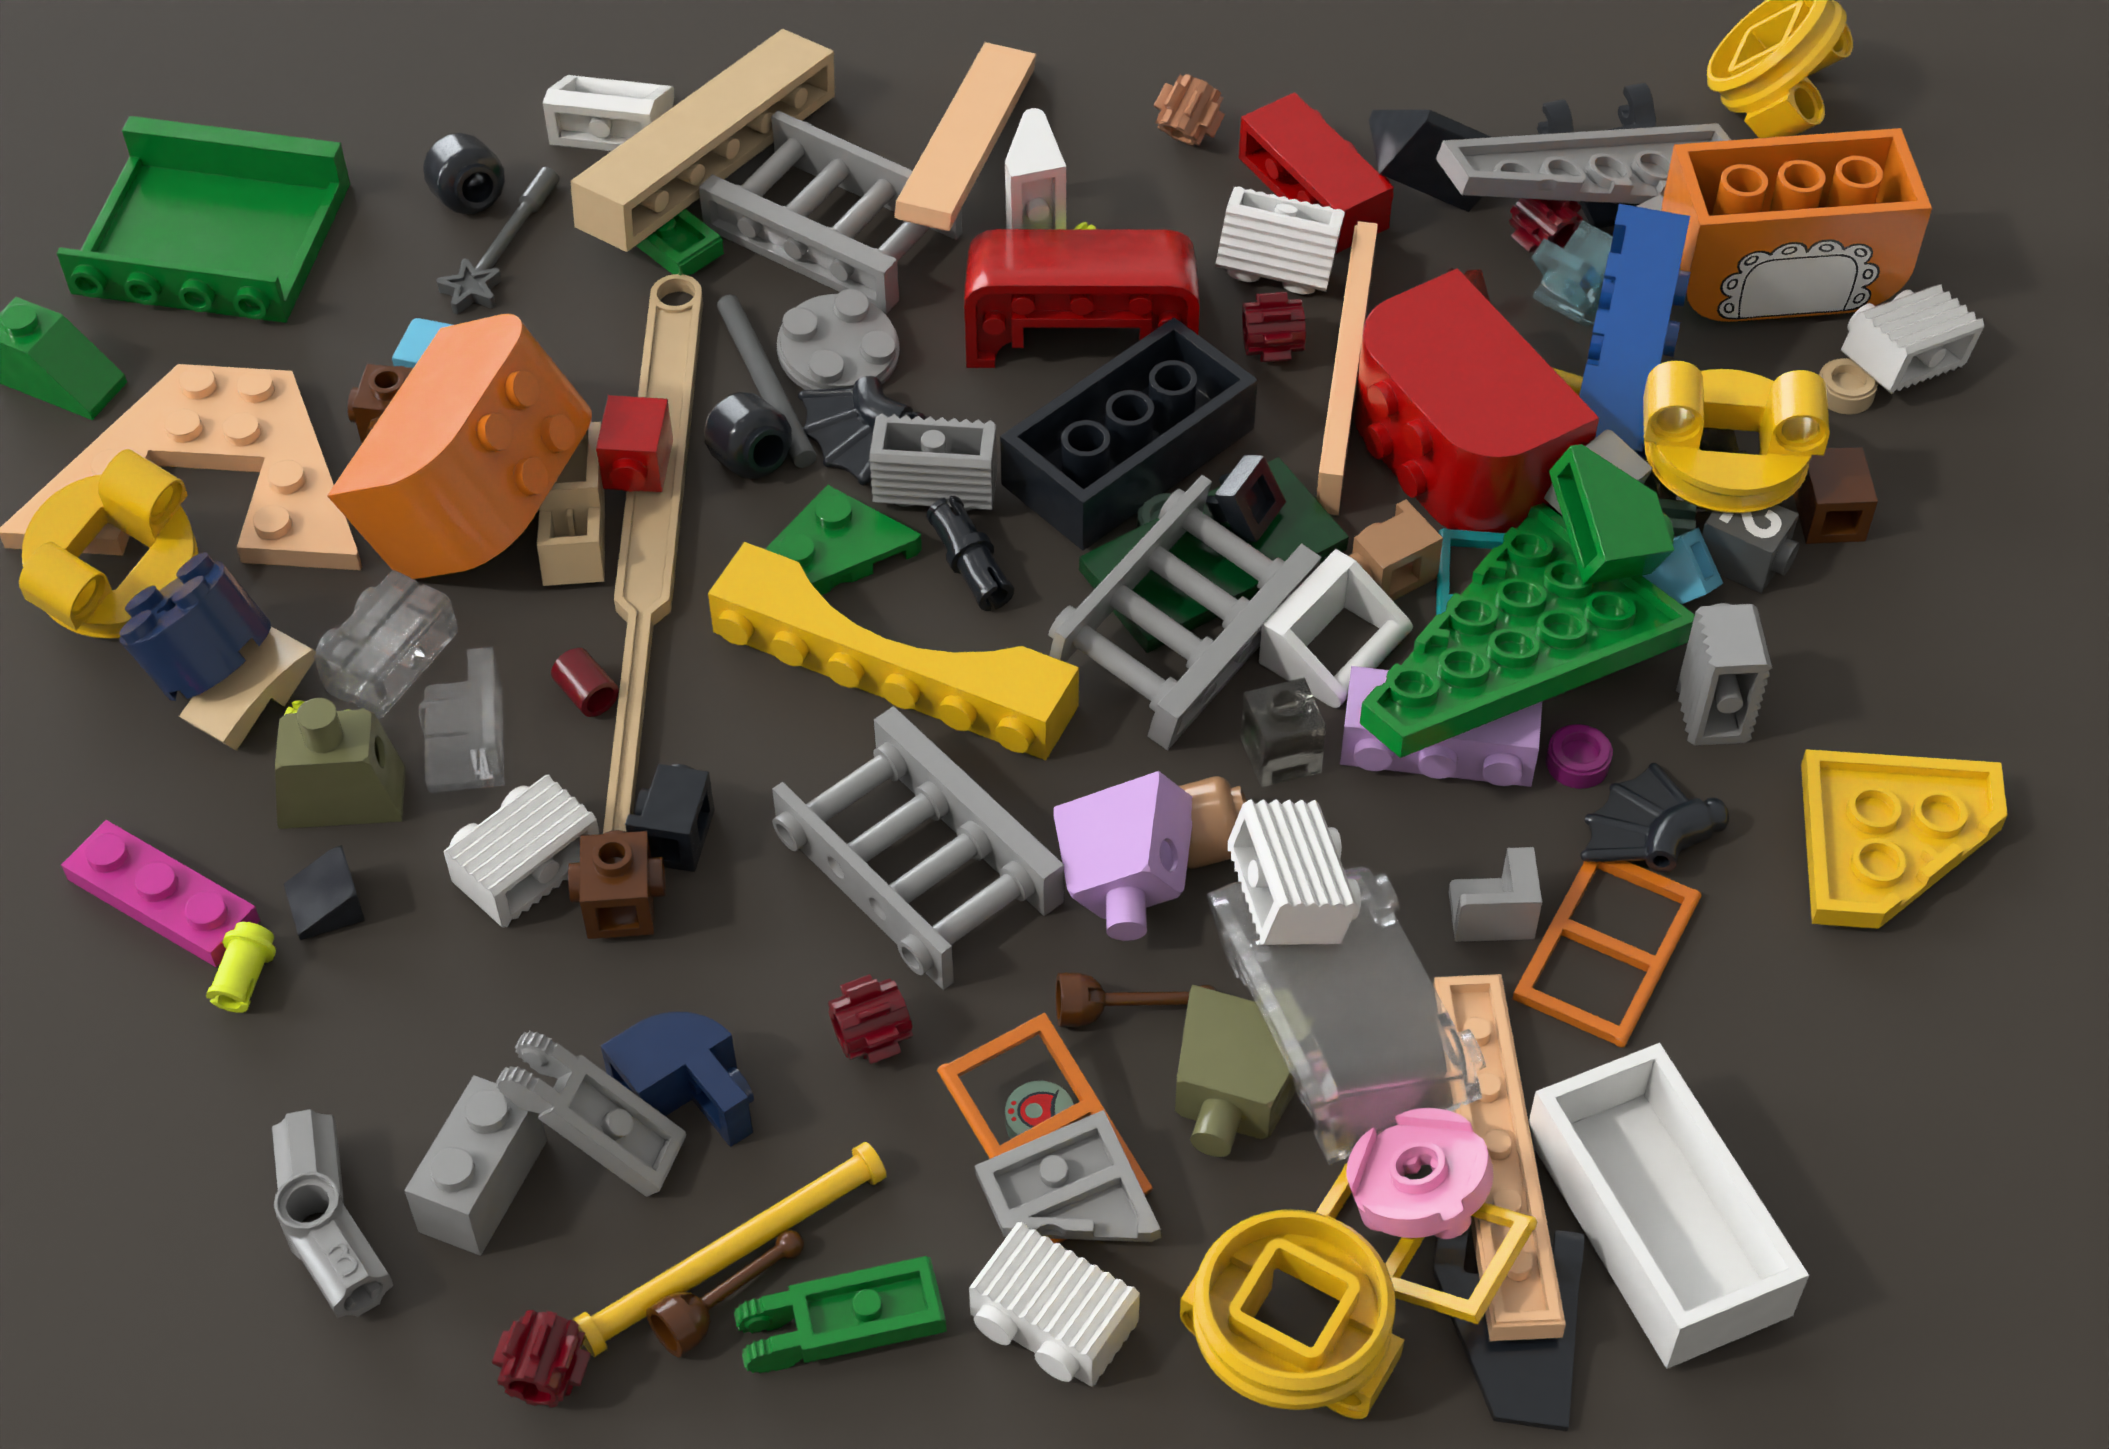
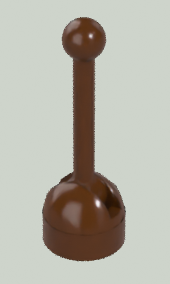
(1082, 999)
(684, 1319)

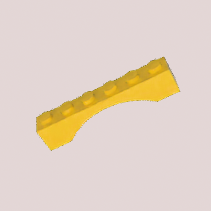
(998, 694)

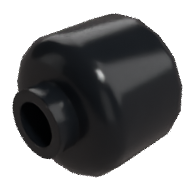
(464, 173)
(748, 435)

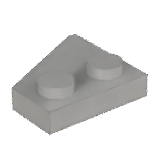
(1070, 1186)

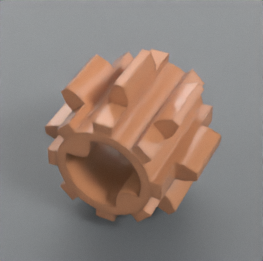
(1189, 110)

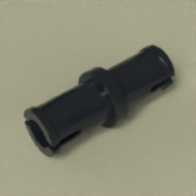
(970, 553)

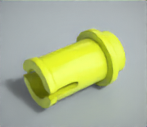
(241, 965)

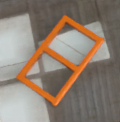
(1652, 964)
(1088, 1104)

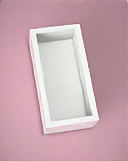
(1665, 1205)

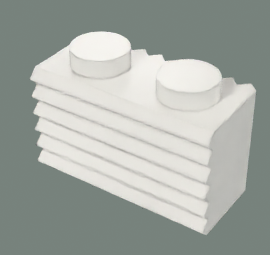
(1279, 240)
(1912, 337)
(520, 849)
(1293, 873)
(1053, 1306)

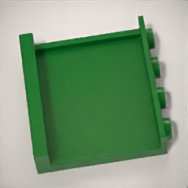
(211, 220)

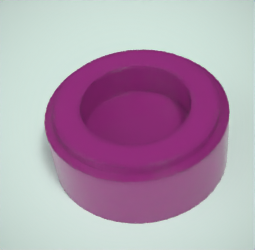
(1579, 756)

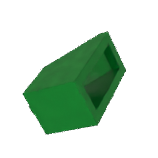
(54, 360)
(1609, 518)

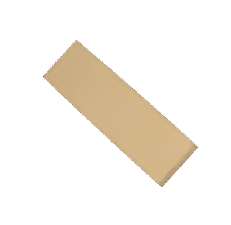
(574, 520)

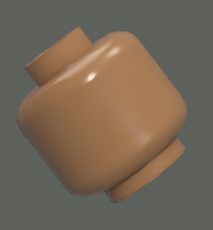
(1213, 818)

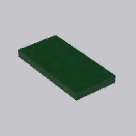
(1298, 522)

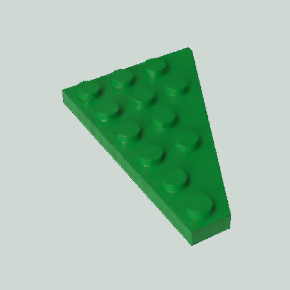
(1519, 639)

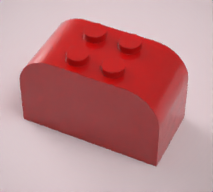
(1463, 406)

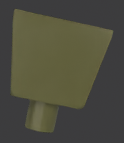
(336, 768)
(1229, 1072)

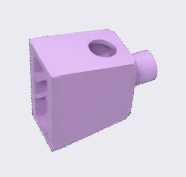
(1126, 850)

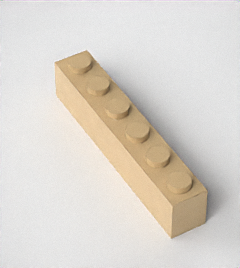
(703, 135)

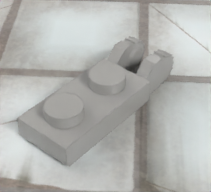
(594, 1112)

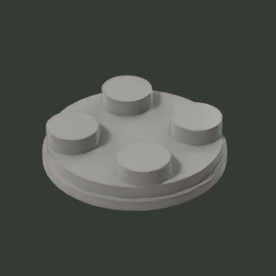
(837, 341)

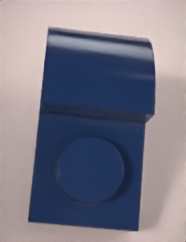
(683, 1060)

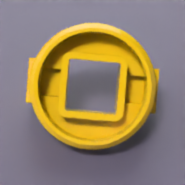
(1768, 60)
(1785, 412)
(133, 498)
(1263, 1364)

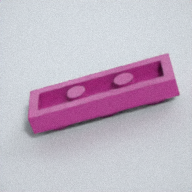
(157, 891)

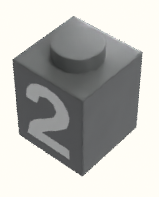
(1752, 544)

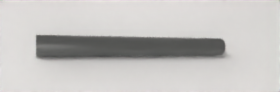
(764, 375)

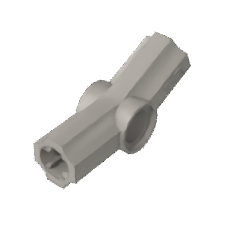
(333, 1244)

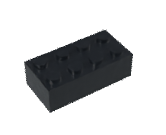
(1128, 432)

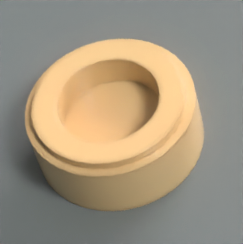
(1848, 386)

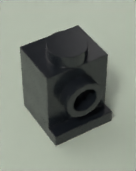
(675, 815)

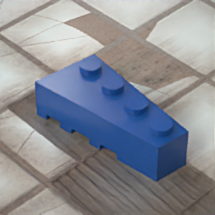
(1634, 317)

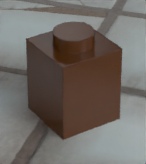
(1836, 497)

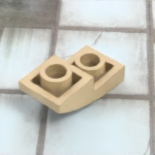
(237, 701)

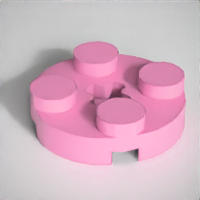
(1429, 1205)

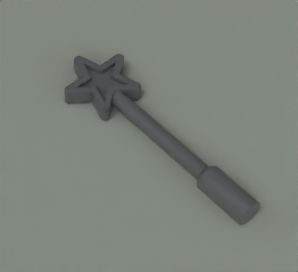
(475, 284)

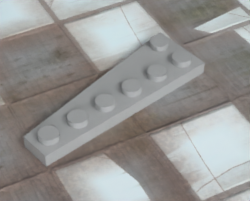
(1571, 166)

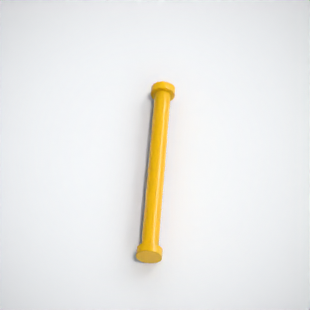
(731, 1247)

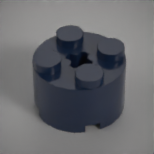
(193, 628)

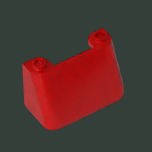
(1074, 283)

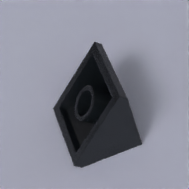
(1408, 148)

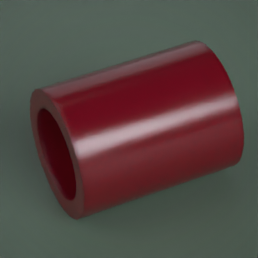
(584, 682)

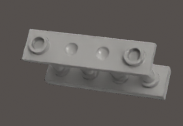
(803, 244)
(1209, 661)
(941, 792)

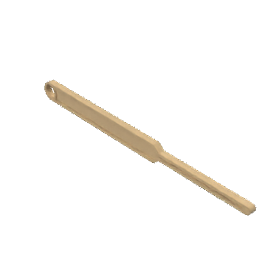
(652, 528)

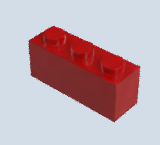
(1310, 162)

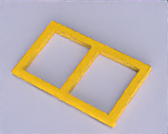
(1469, 1310)

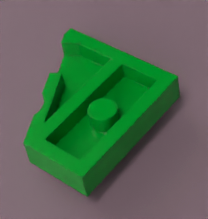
(841, 539)

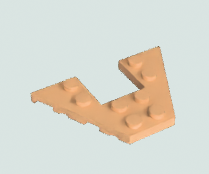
(233, 424)

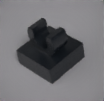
(1247, 498)

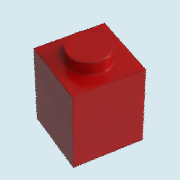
(634, 443)

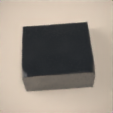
(324, 896)

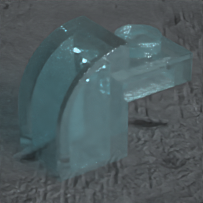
(1573, 274)

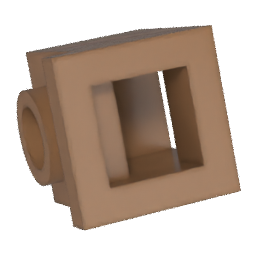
(1399, 551)

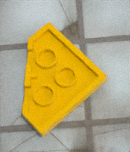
(1891, 828)

